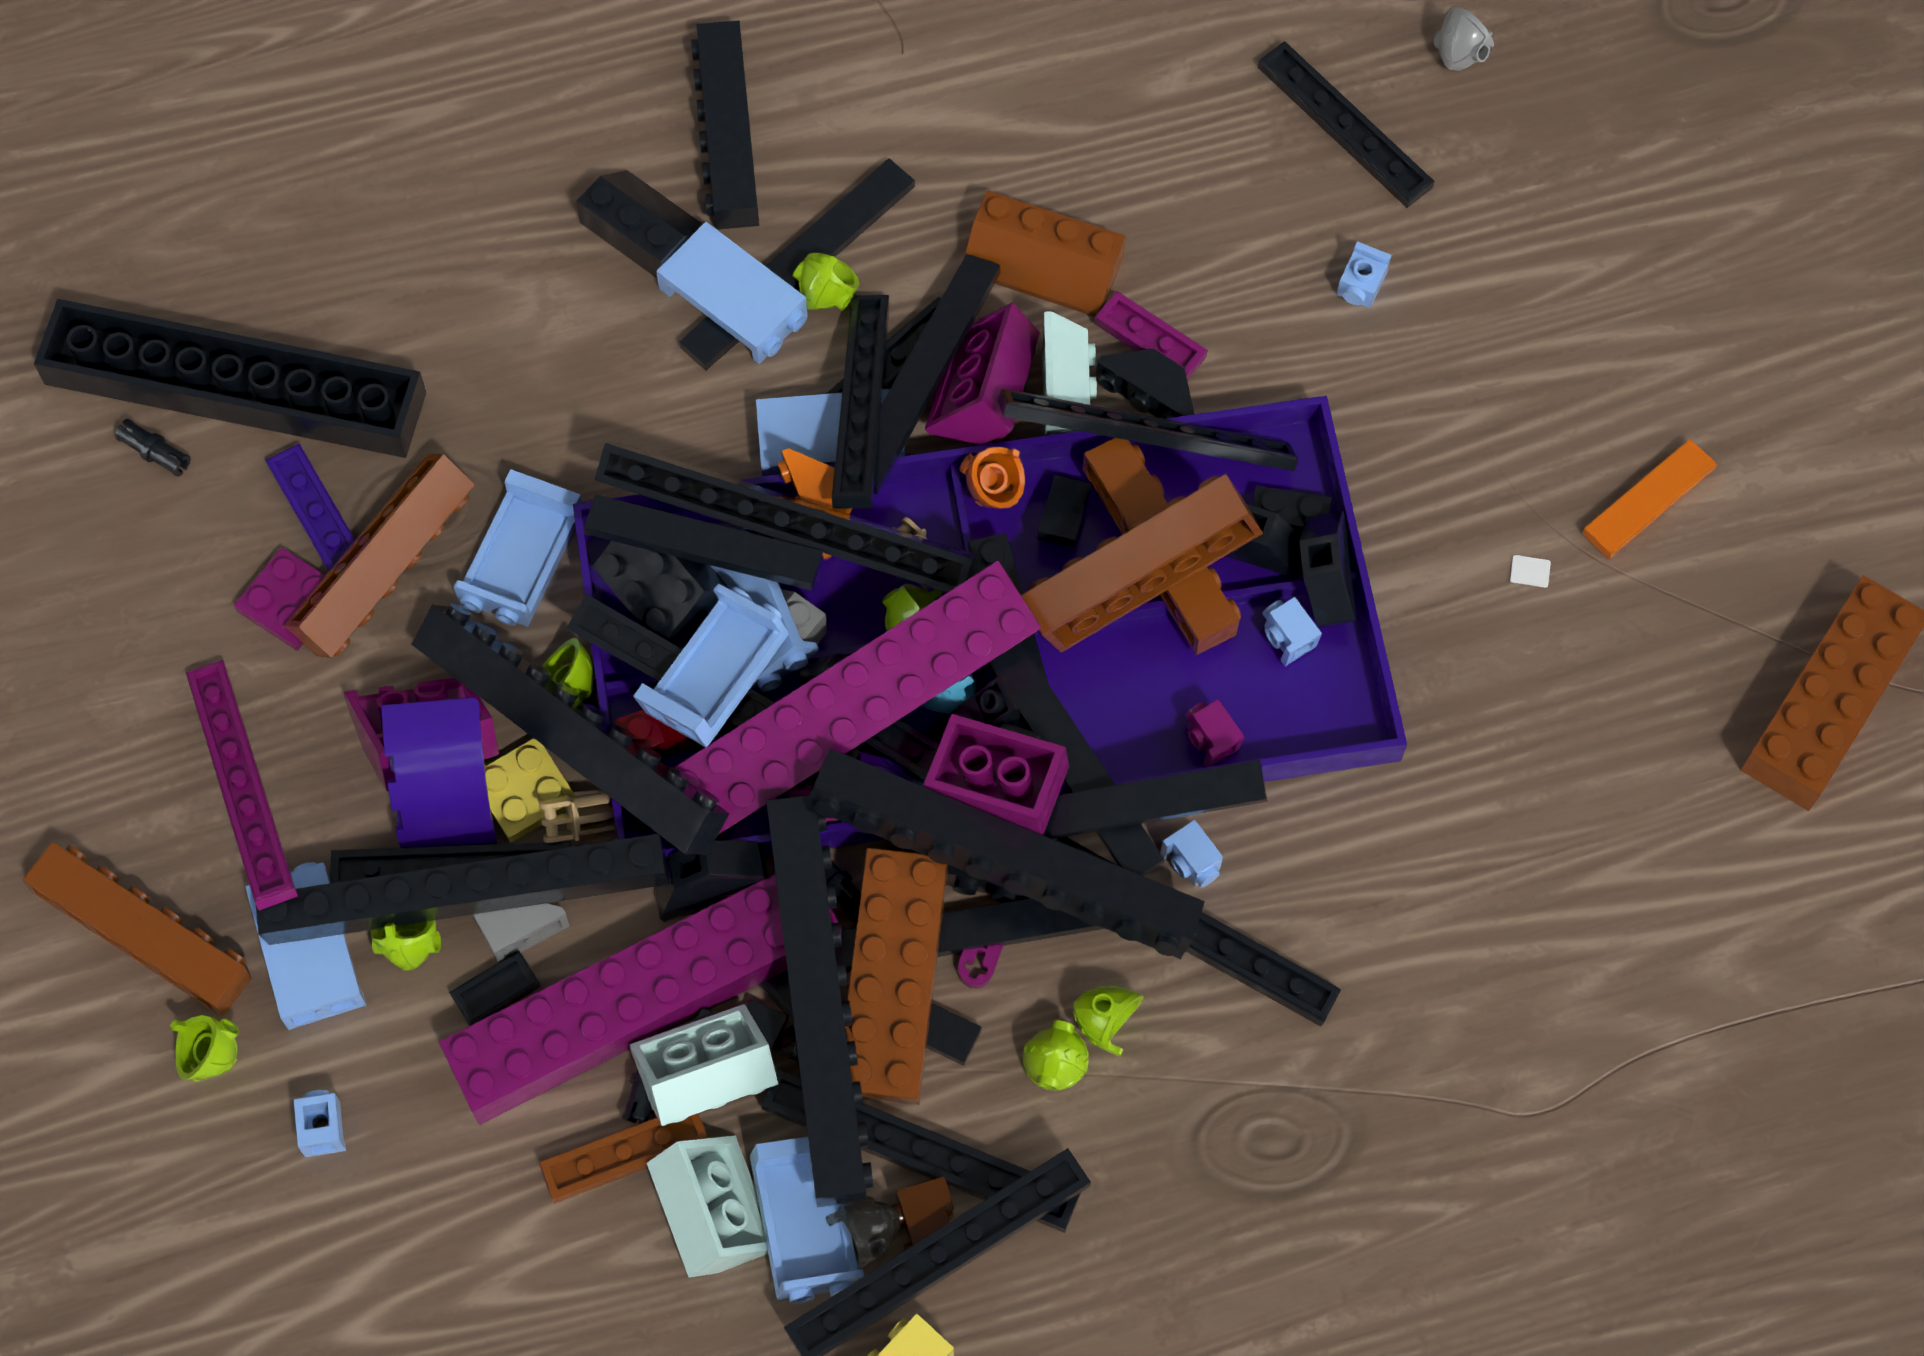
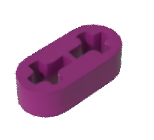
(989, 963)

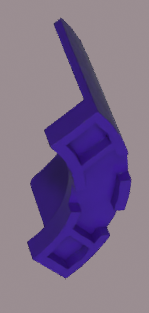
(438, 773)

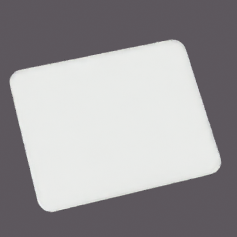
(1530, 571)

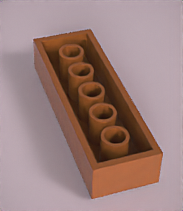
(1141, 562)
(1835, 693)
(895, 972)

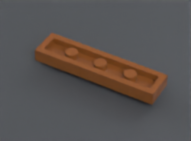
(615, 1156)

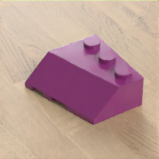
(367, 717)

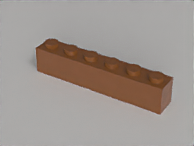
(1132, 494)
(380, 556)
(138, 928)

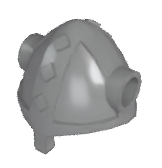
(1463, 39)

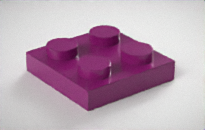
(278, 595)

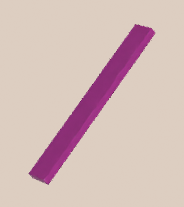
(241, 786)

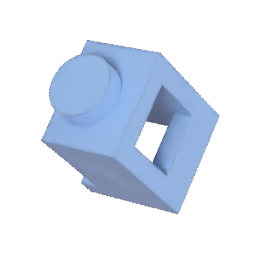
(1363, 275)
(1290, 629)
(1193, 855)
(321, 1140)

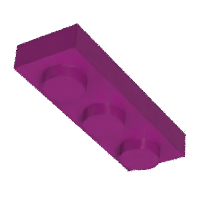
(1145, 331)

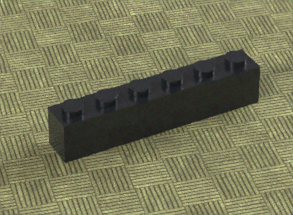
(727, 125)

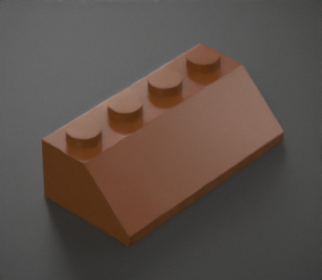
(1047, 253)

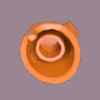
(994, 477)

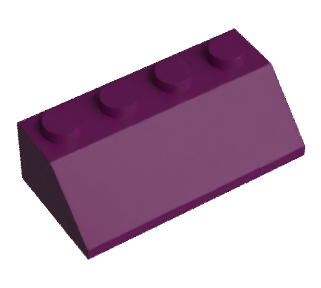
(991, 358)

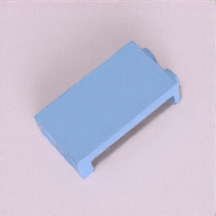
(734, 291)
(802, 424)
(520, 550)
(794, 651)
(716, 666)
(312, 975)
(801, 1246)

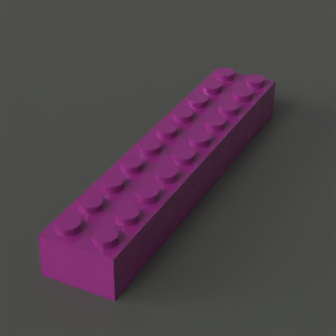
(863, 693)
(619, 1002)

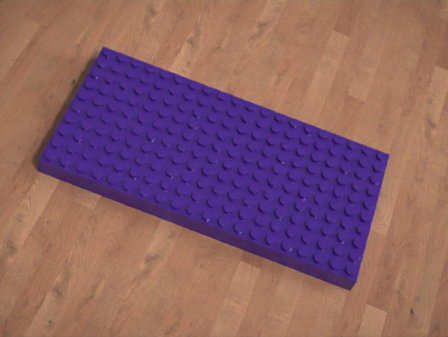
(1135, 675)

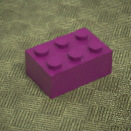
(999, 772)

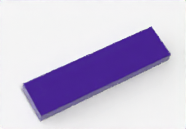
(311, 504)

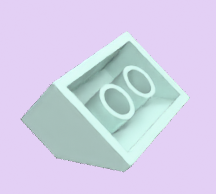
(1066, 363)
(704, 1064)
(709, 1204)

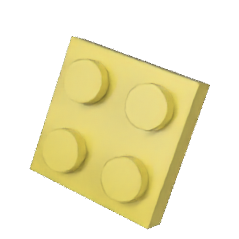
(518, 785)

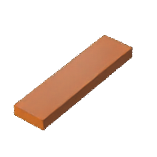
(1649, 499)

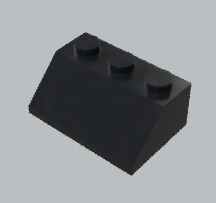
(635, 219)

